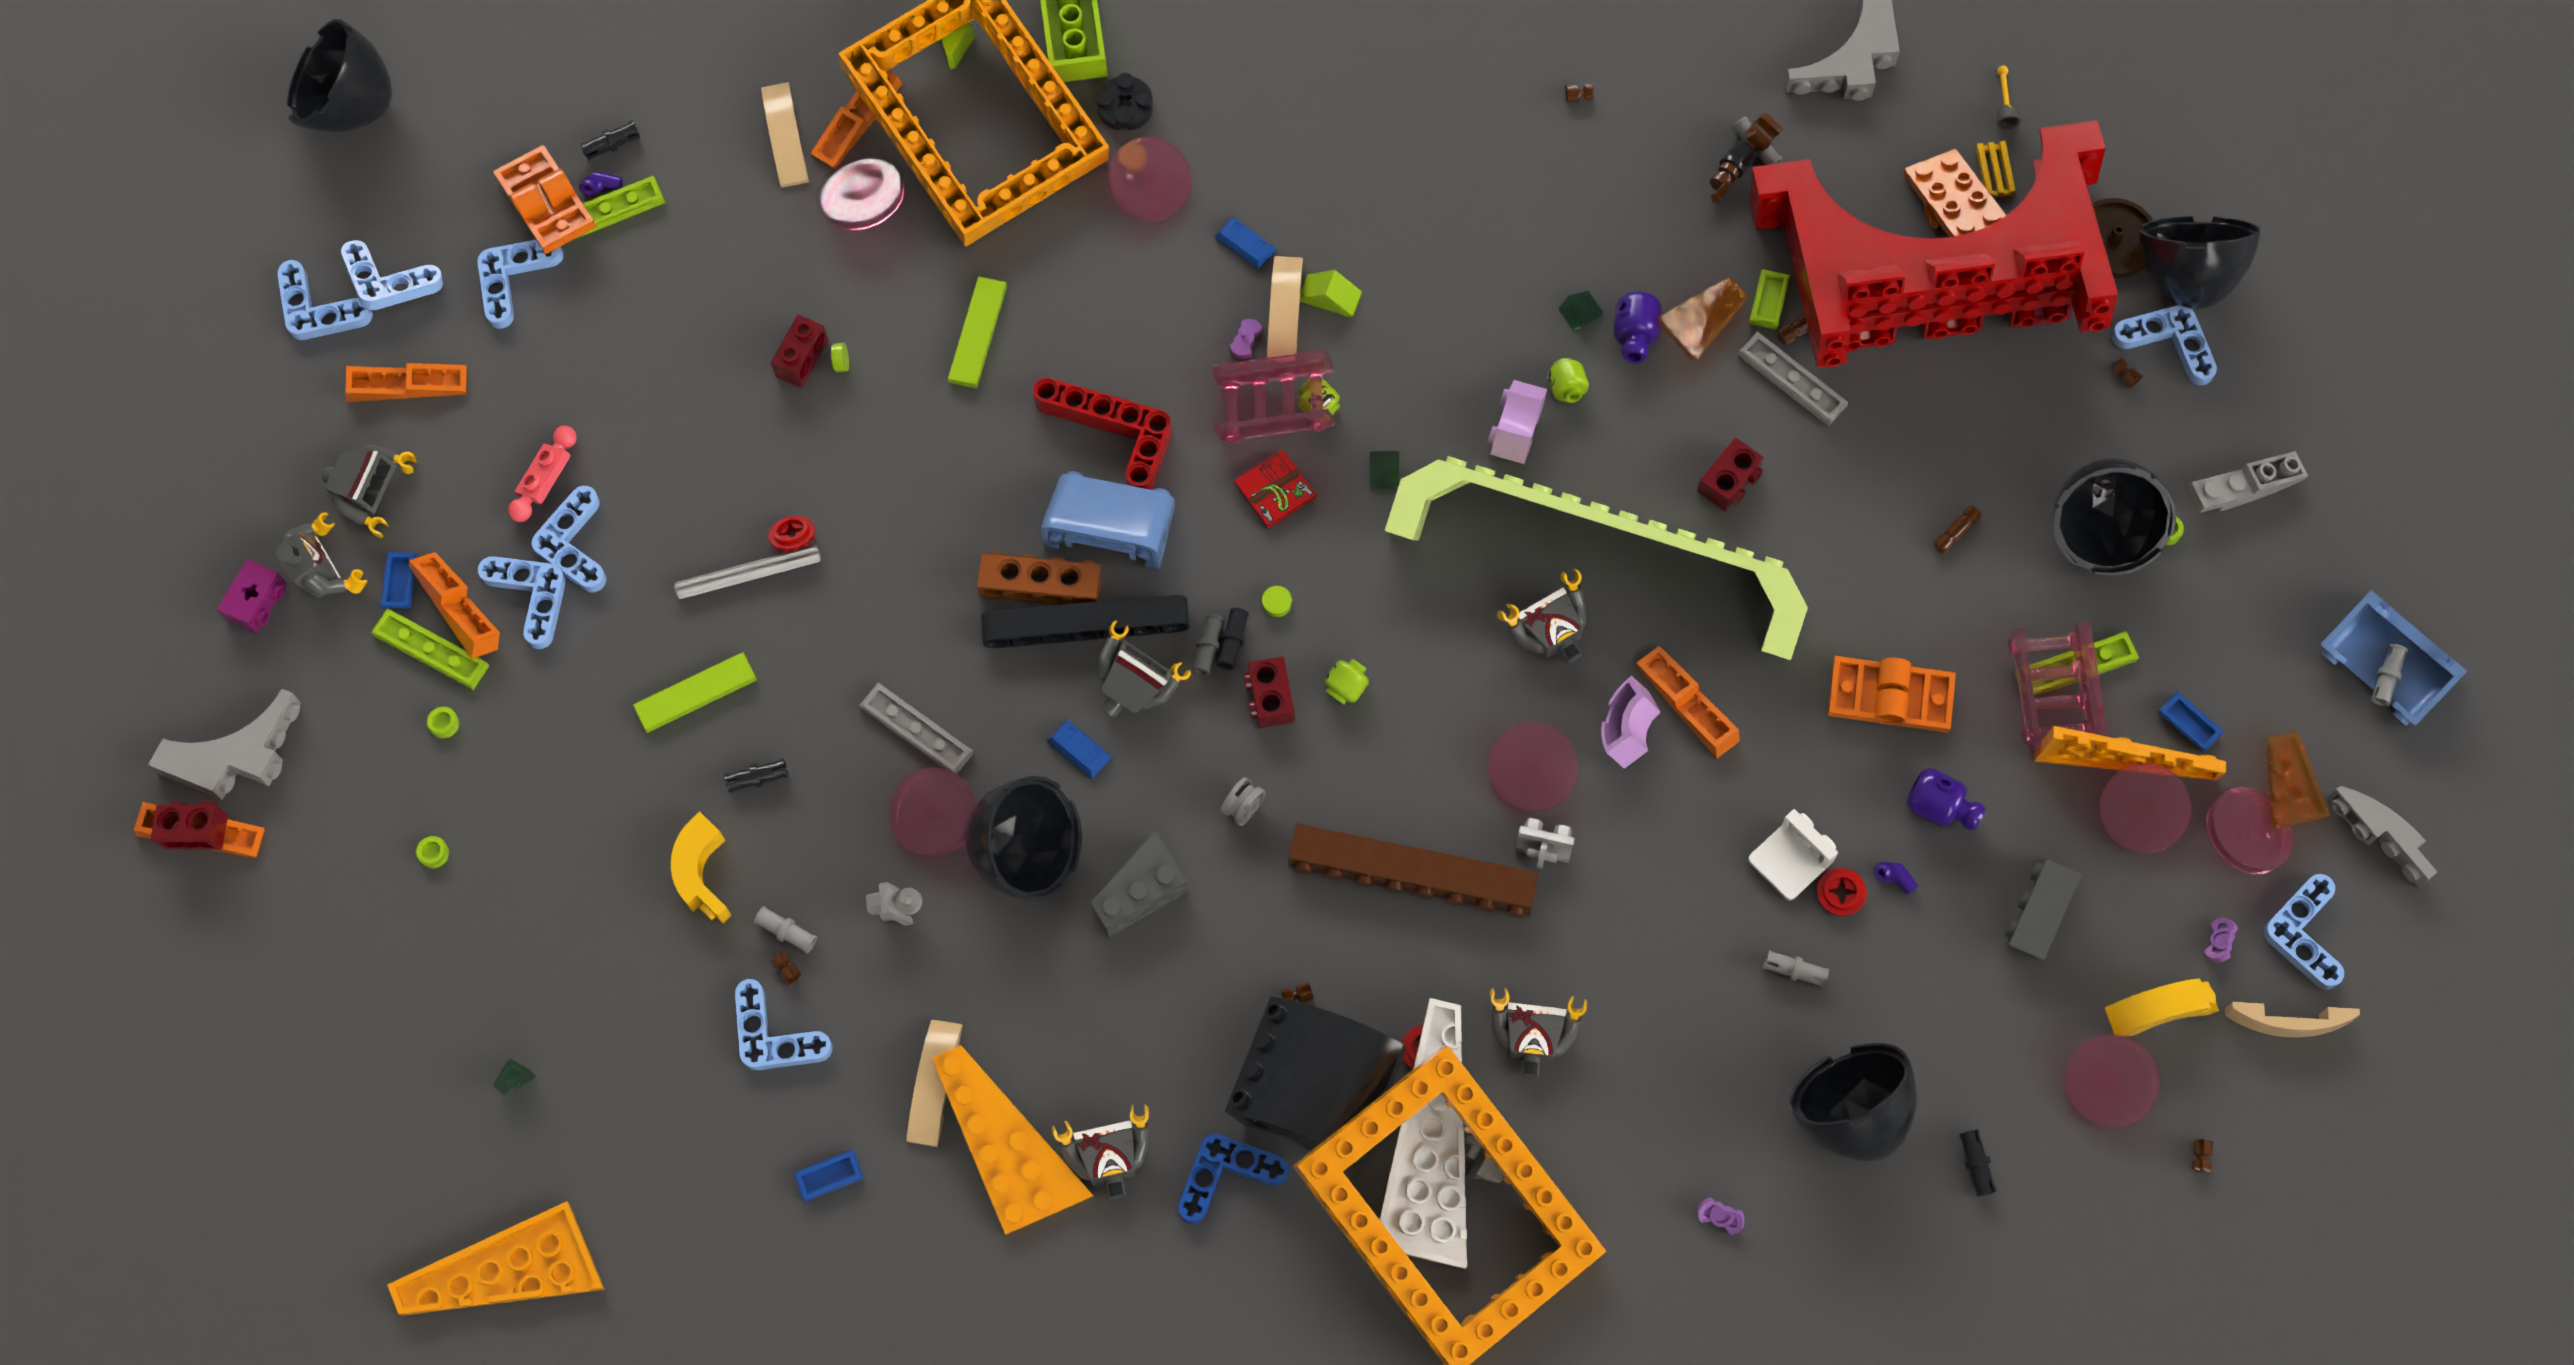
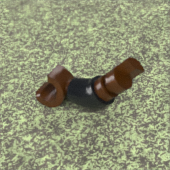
(1743, 154)

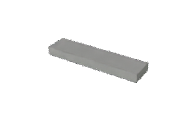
(1793, 378)
(916, 729)

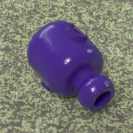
(1636, 324)
(1943, 800)

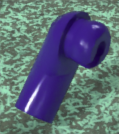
(599, 181)
(1895, 873)

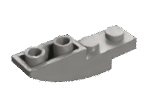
(2247, 484)
(2374, 822)

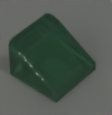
(1580, 309)
(1384, 468)
(512, 1077)

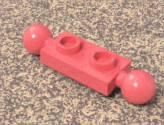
(542, 473)

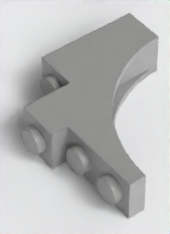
(1852, 66)
(248, 752)

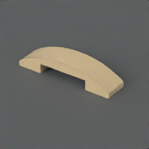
(784, 134)
(1284, 306)
(2253, 1017)
(929, 1093)

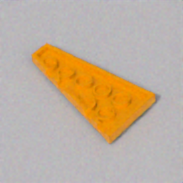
(2103, 752)
(1013, 1159)
(521, 1263)

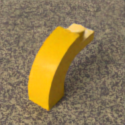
(688, 857)
(2160, 1006)

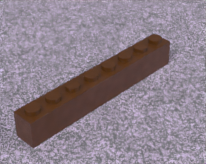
(1412, 870)

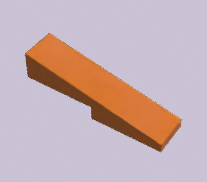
(847, 128)
(401, 383)
(451, 599)
(1688, 702)
(239, 837)

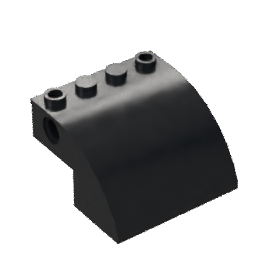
(1311, 1072)

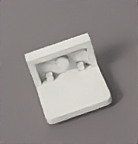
(1793, 855)

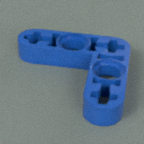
(1217, 1164)

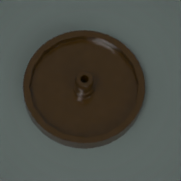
(2120, 229)

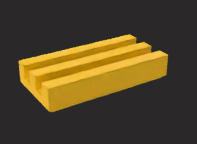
(1992, 148)

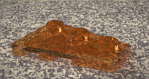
(1702, 316)
(2292, 783)

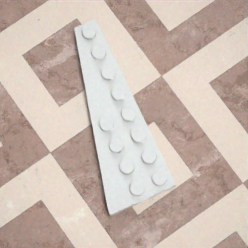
(1427, 1175)

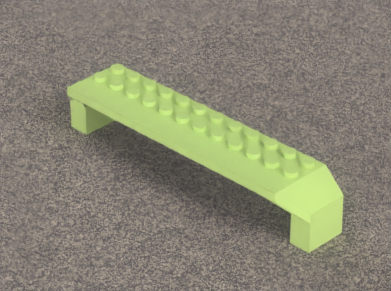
(1443, 477)

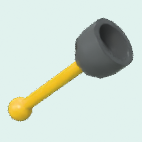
(2008, 115)

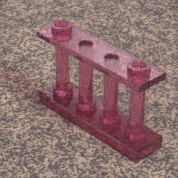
(1258, 374)
(2084, 670)

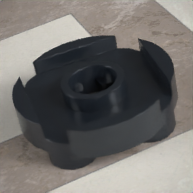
(1124, 87)

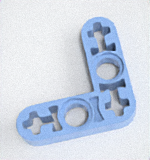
(506, 266)
(383, 287)
(306, 312)
(2171, 329)
(561, 537)
(537, 585)
(2293, 927)
(770, 1045)

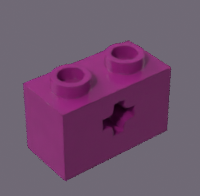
(252, 596)

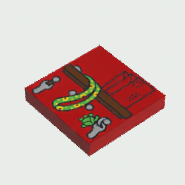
(1275, 489)

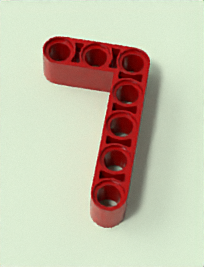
(1111, 422)

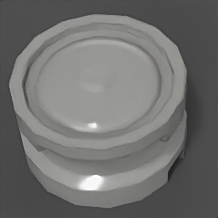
(1243, 801)

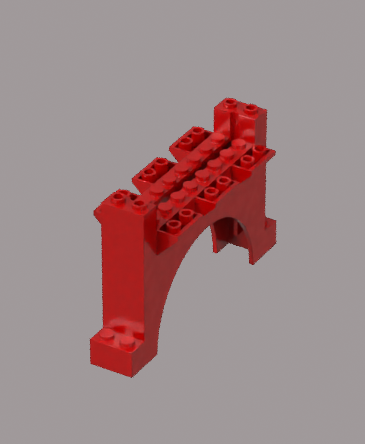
(1869, 281)

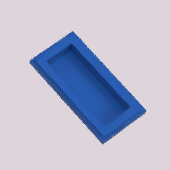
(1245, 242)
(398, 581)
(2190, 722)
(1079, 749)
(828, 1175)

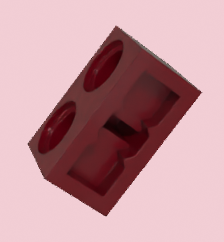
(799, 351)
(1727, 472)
(1276, 691)
(189, 832)

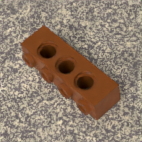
(1023, 588)

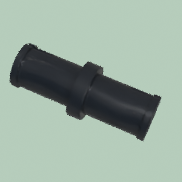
(610, 140)
(1232, 638)
(756, 775)
(1978, 1162)

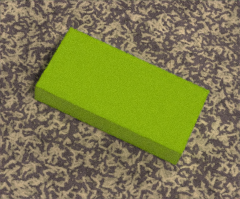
(1769, 299)

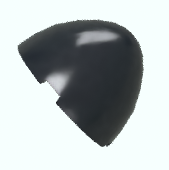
(339, 82)
(2198, 260)
(2114, 530)
(1025, 838)
(1858, 1101)

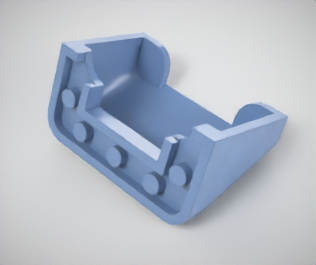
(1109, 517)
(2362, 646)

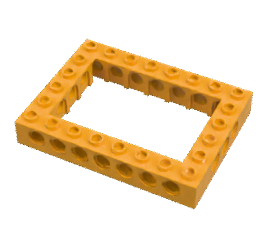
(1082, 144)
(1324, 1177)

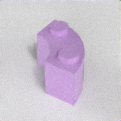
(1518, 421)
(1628, 721)

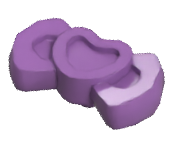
(1245, 339)
(2221, 940)
(1721, 1215)

